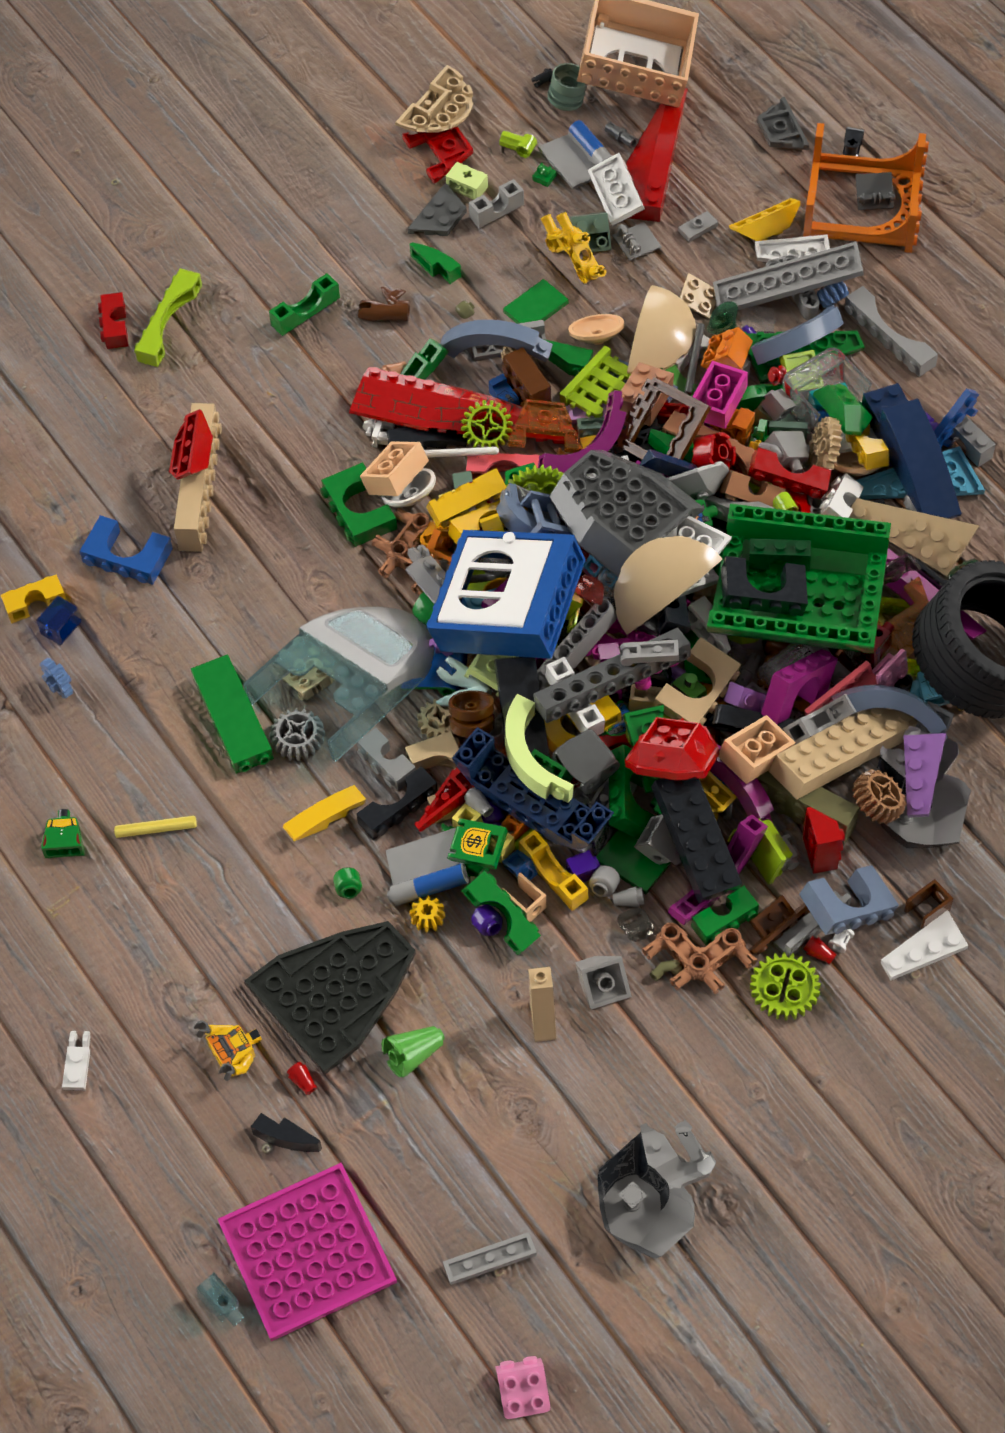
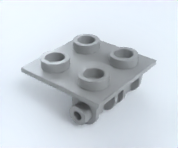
(636, 240)

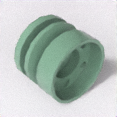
(564, 89)

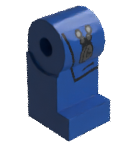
(501, 389)

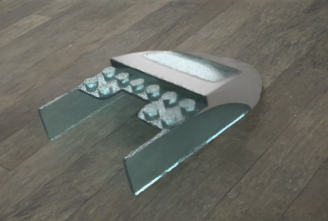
(368, 650)

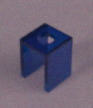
(58, 620)

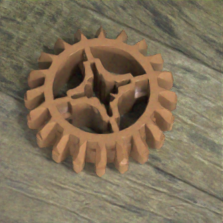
(879, 796)

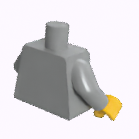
(789, 446)

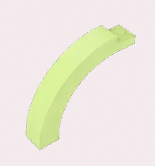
(520, 758)

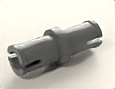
(621, 134)

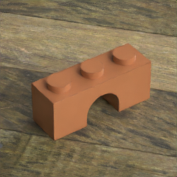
(736, 487)

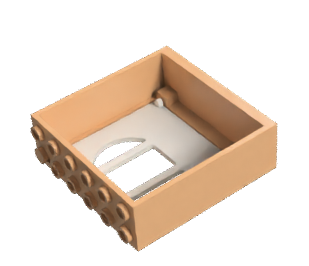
(644, 31)

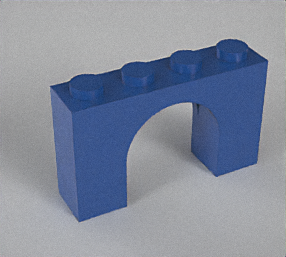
(142, 566)

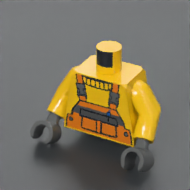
(230, 1046)

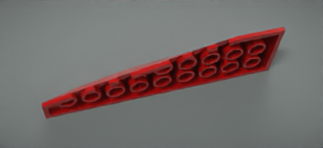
(653, 159)

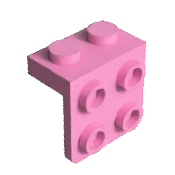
(891, 668)
(523, 1387)

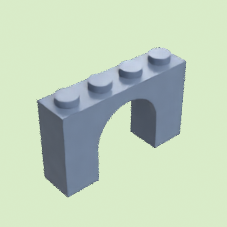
(836, 916)

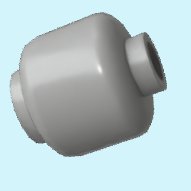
(604, 881)

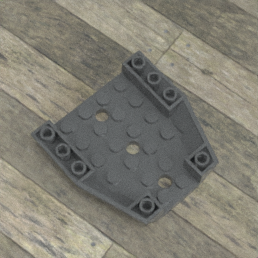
(615, 528)

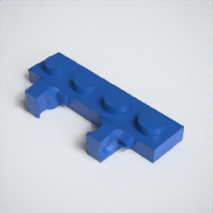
(956, 414)

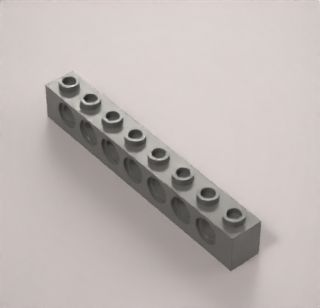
(601, 681)

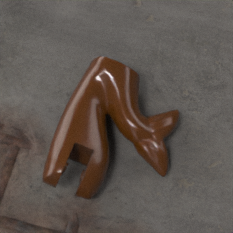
(393, 310)

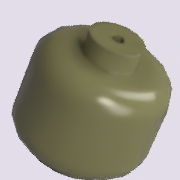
(465, 309)

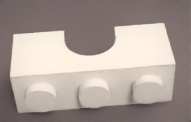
(841, 496)

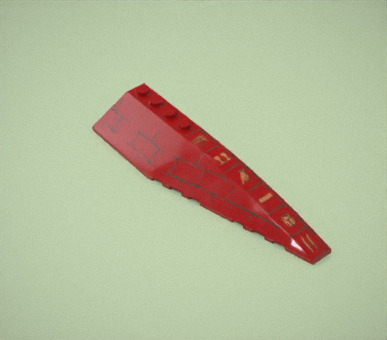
(427, 404)

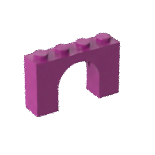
(804, 678)

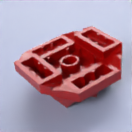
(673, 750)

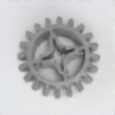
(295, 741)

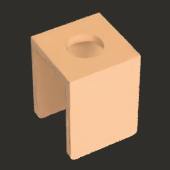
(533, 892)

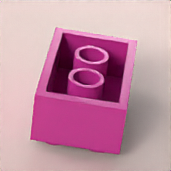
(722, 390)

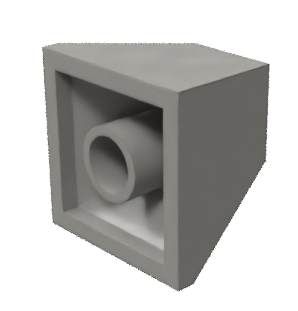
(603, 980)

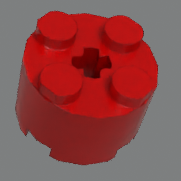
(712, 449)

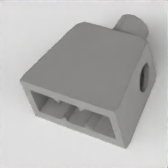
(657, 842)

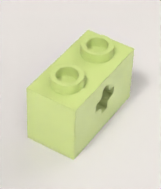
(467, 181)

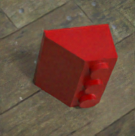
(822, 841)

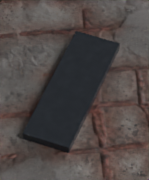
(520, 677)

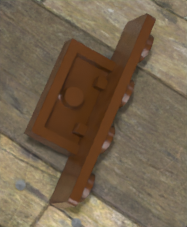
(773, 920)

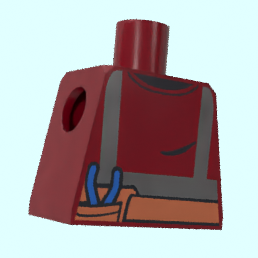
(882, 643)

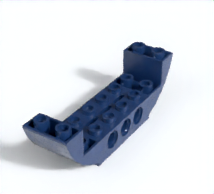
(560, 822)

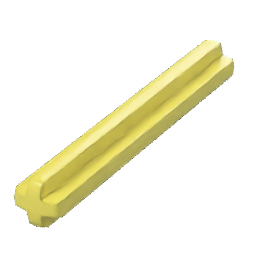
(155, 826)

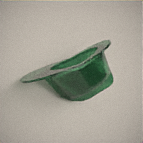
(723, 318)

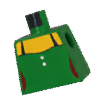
(62, 837)

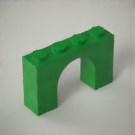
(358, 526)
(627, 813)

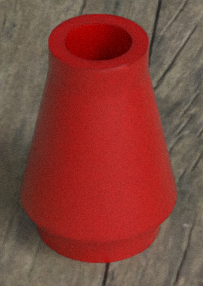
(819, 950)
(301, 1077)

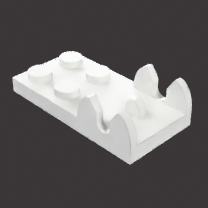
(616, 189)

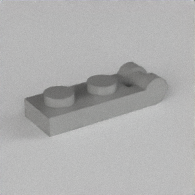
(649, 652)

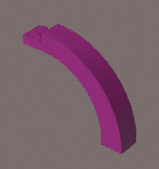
(604, 440)
(751, 795)
(741, 848)

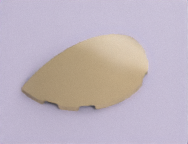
(442, 106)
(663, 330)
(658, 575)

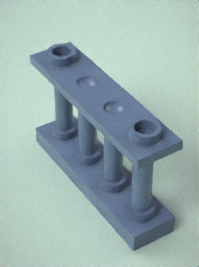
(541, 502)

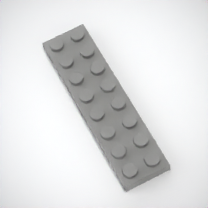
(790, 277)

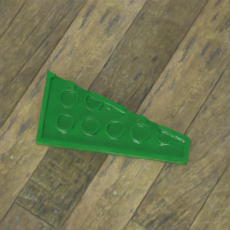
(846, 341)

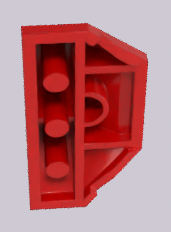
(191, 446)

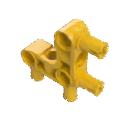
(573, 242)

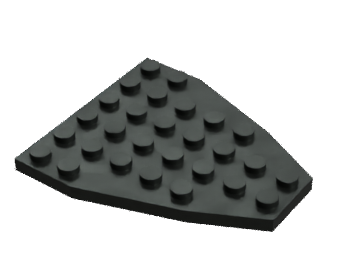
(334, 989)

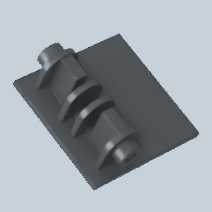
(874, 191)

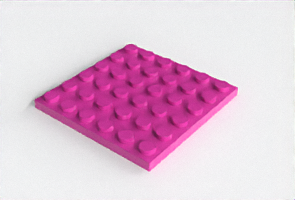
(306, 1251)

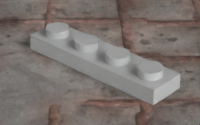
(489, 1258)

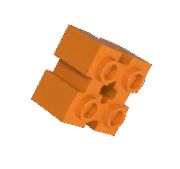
(739, 426)

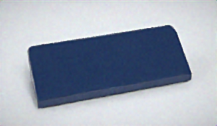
(665, 464)

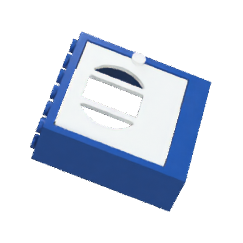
(530, 608)

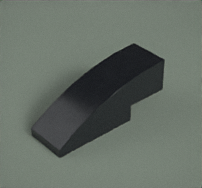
(285, 1134)

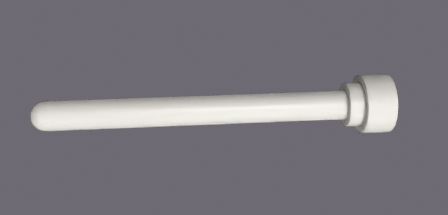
(462, 452)

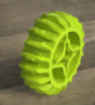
(478, 424)

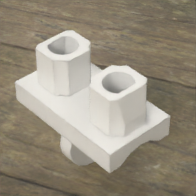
(377, 432)

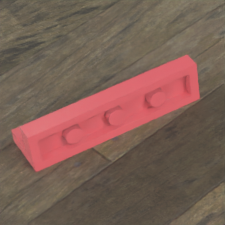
(854, 679)

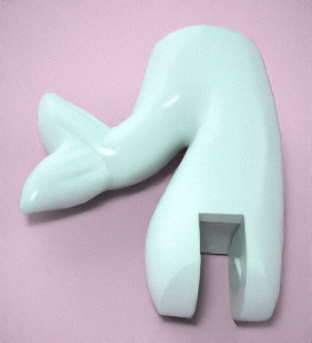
(458, 679)

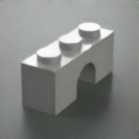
(508, 199)
(978, 445)
(373, 748)

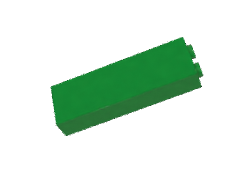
(232, 714)

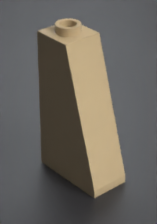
(542, 1004)

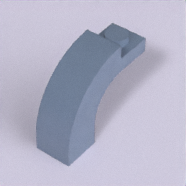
(513, 514)

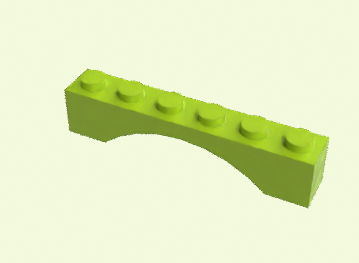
(182, 290)

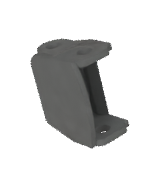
(587, 760)

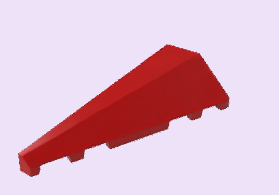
(447, 799)

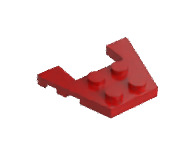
(448, 146)

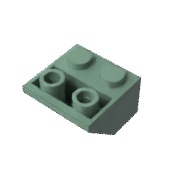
(597, 227)

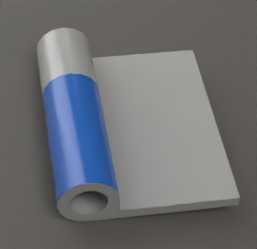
(575, 154)
(423, 868)

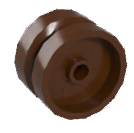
(471, 711)

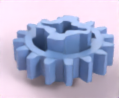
(56, 678)

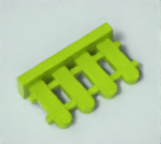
(587, 379)

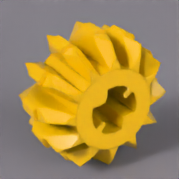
(435, 916)

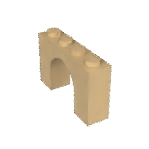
(721, 671)
(435, 752)

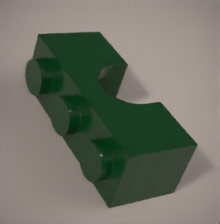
(765, 551)

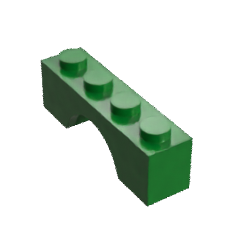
(322, 294)
(520, 931)

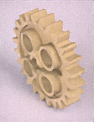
(825, 444)

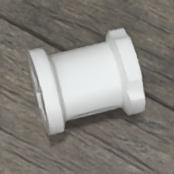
(840, 941)

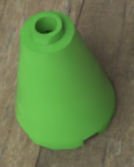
(411, 1049)

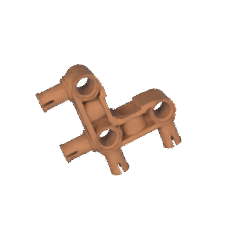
(398, 548)
(709, 957)

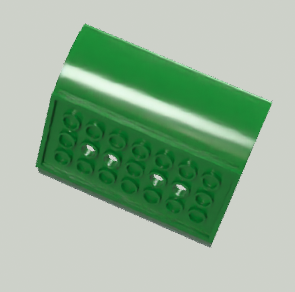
(843, 572)

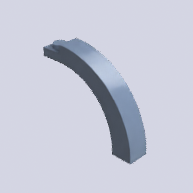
(495, 333)
(798, 336)
(891, 697)

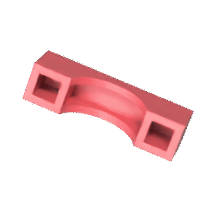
(484, 463)

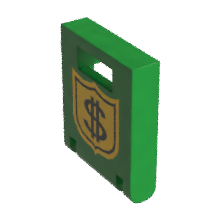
(472, 843)

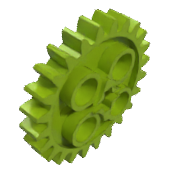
(537, 479)
(804, 990)

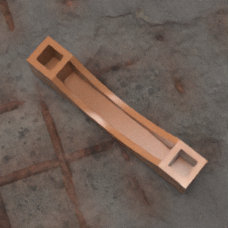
(743, 453)

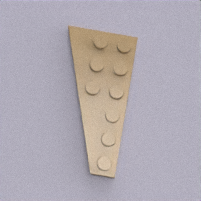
(925, 536)

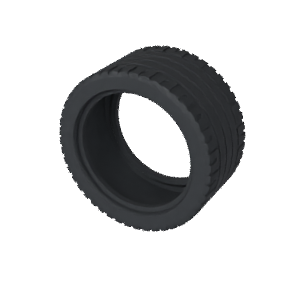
(945, 651)

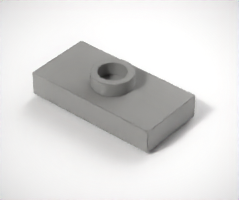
(698, 226)

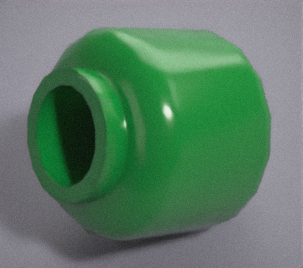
(347, 883)

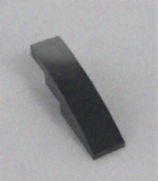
(429, 438)

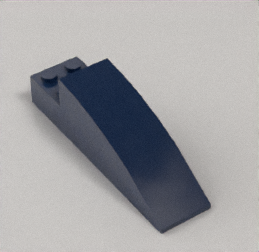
(913, 450)

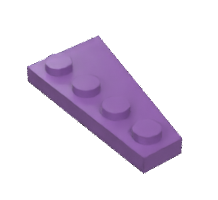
(921, 771)

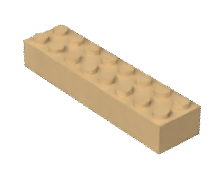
(196, 490)
(839, 749)

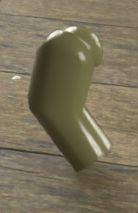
(666, 966)

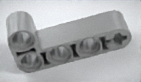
(806, 301)

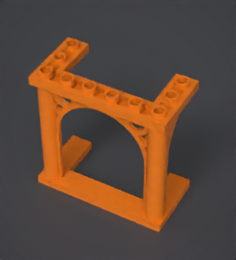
(902, 167)

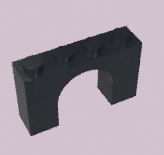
(740, 594)

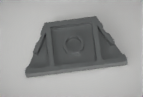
(781, 127)
(440, 214)

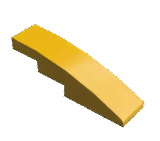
(324, 812)

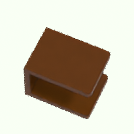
(930, 890)

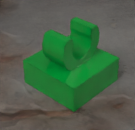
(544, 175)

